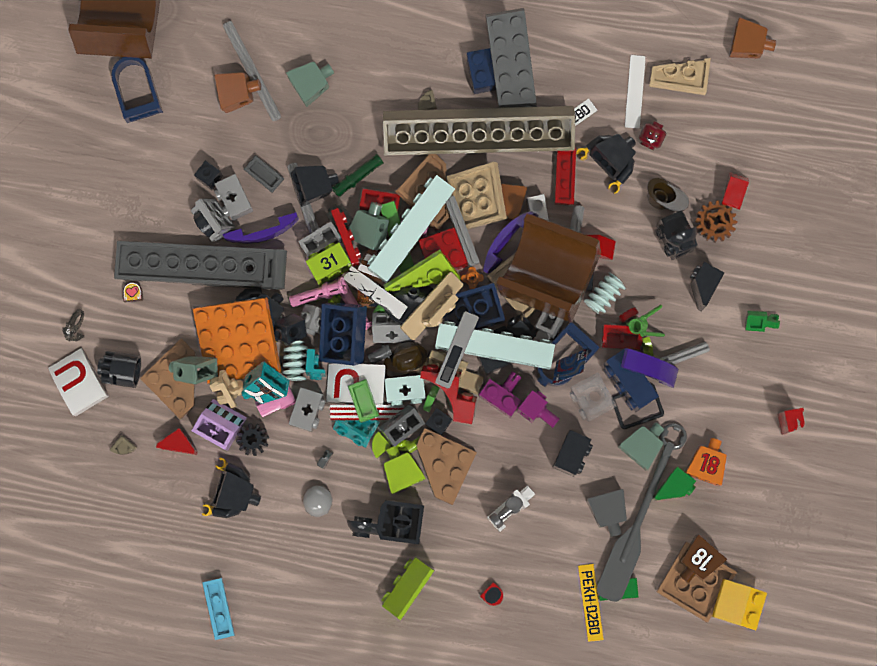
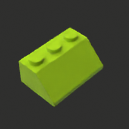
(407, 587)

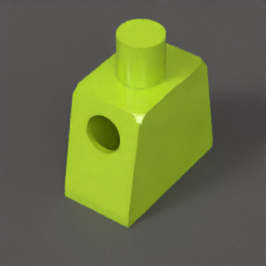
(401, 470)

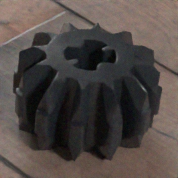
(250, 433)

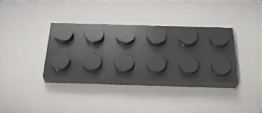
(511, 59)

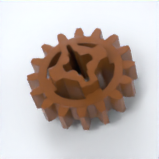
(722, 224)

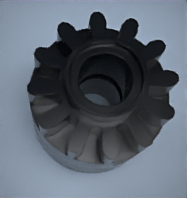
(120, 369)

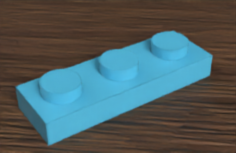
(218, 609)

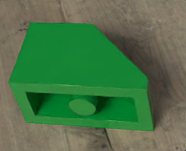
(676, 486)

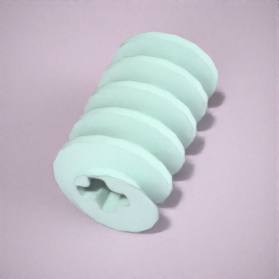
(604, 293)
(295, 361)

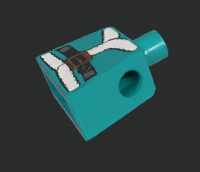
(265, 384)

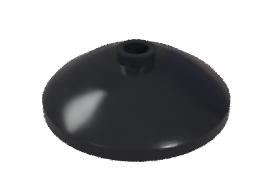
(411, 297)

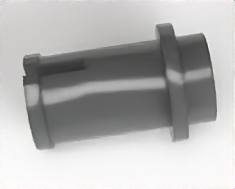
(380, 354)

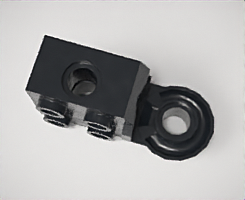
(676, 235)
(395, 523)

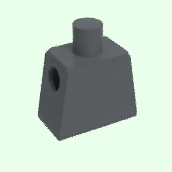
(609, 510)

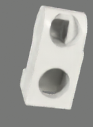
(538, 205)

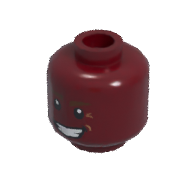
(652, 135)

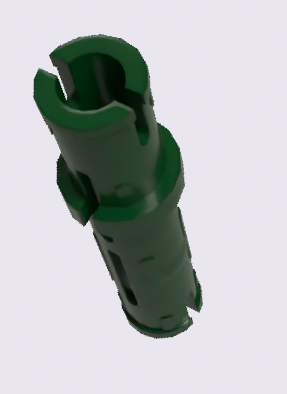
(360, 173)

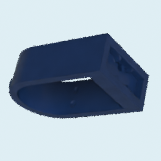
(141, 111)
(581, 339)

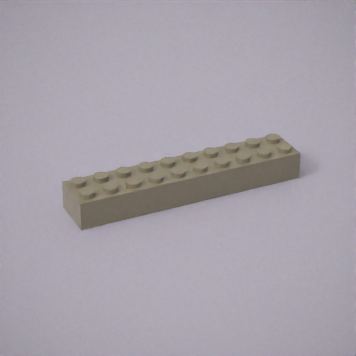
(479, 130)

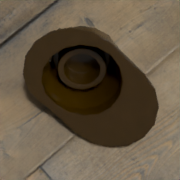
(666, 196)
(405, 359)

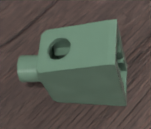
(310, 81)
(369, 227)
(186, 369)
(643, 445)

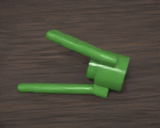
(640, 324)

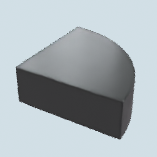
(323, 461)

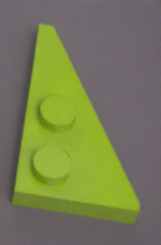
(426, 272)

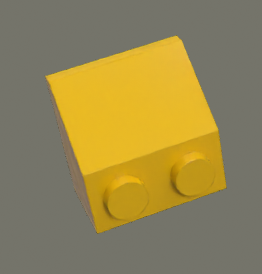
(739, 604)

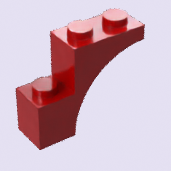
(462, 404)

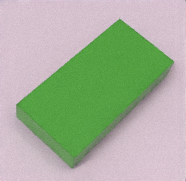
(363, 401)

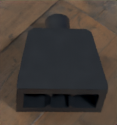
(312, 183)

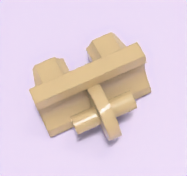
(229, 388)

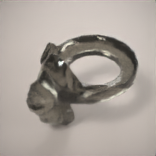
(71, 328)

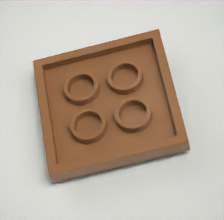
(697, 595)

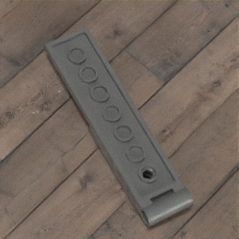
(201, 265)

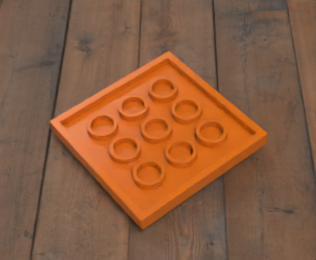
(237, 335)

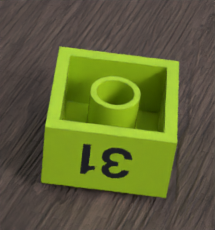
(329, 263)

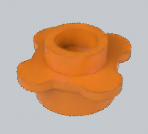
(472, 273)

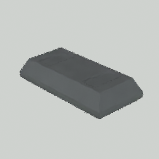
(263, 174)

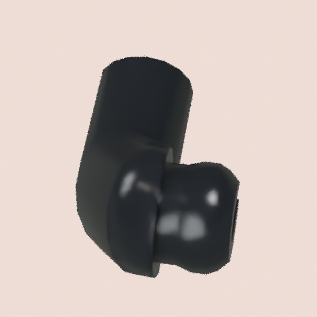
(246, 293)

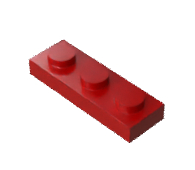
(565, 177)
(346, 236)

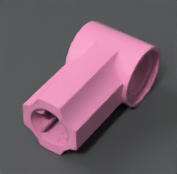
(282, 403)

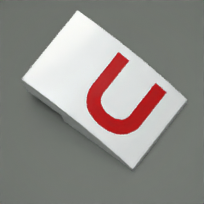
(342, 376)
(78, 382)

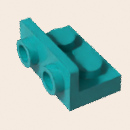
(311, 363)
(358, 432)

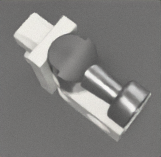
(510, 507)

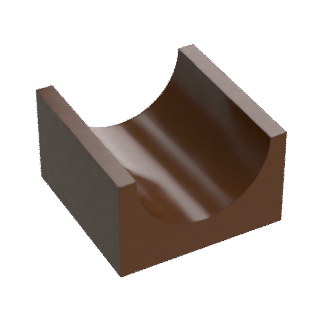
(116, 28)
(550, 268)

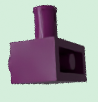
(501, 396)
(535, 407)

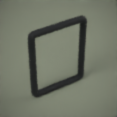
(641, 421)

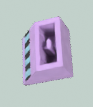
(219, 424)

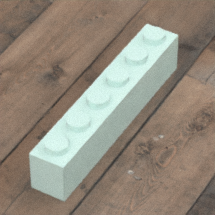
(410, 230)
(500, 346)

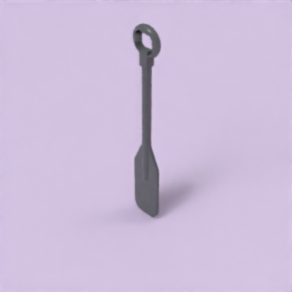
(628, 546)

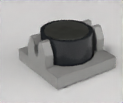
(211, 219)

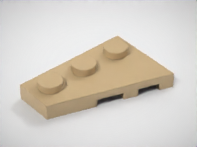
(685, 77)

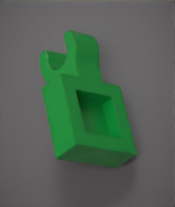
(759, 320)

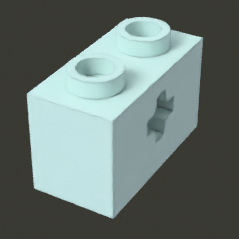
(395, 385)

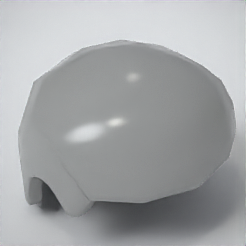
(317, 501)

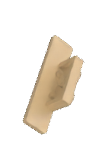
(433, 307)
(469, 381)

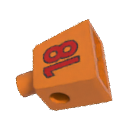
(708, 463)

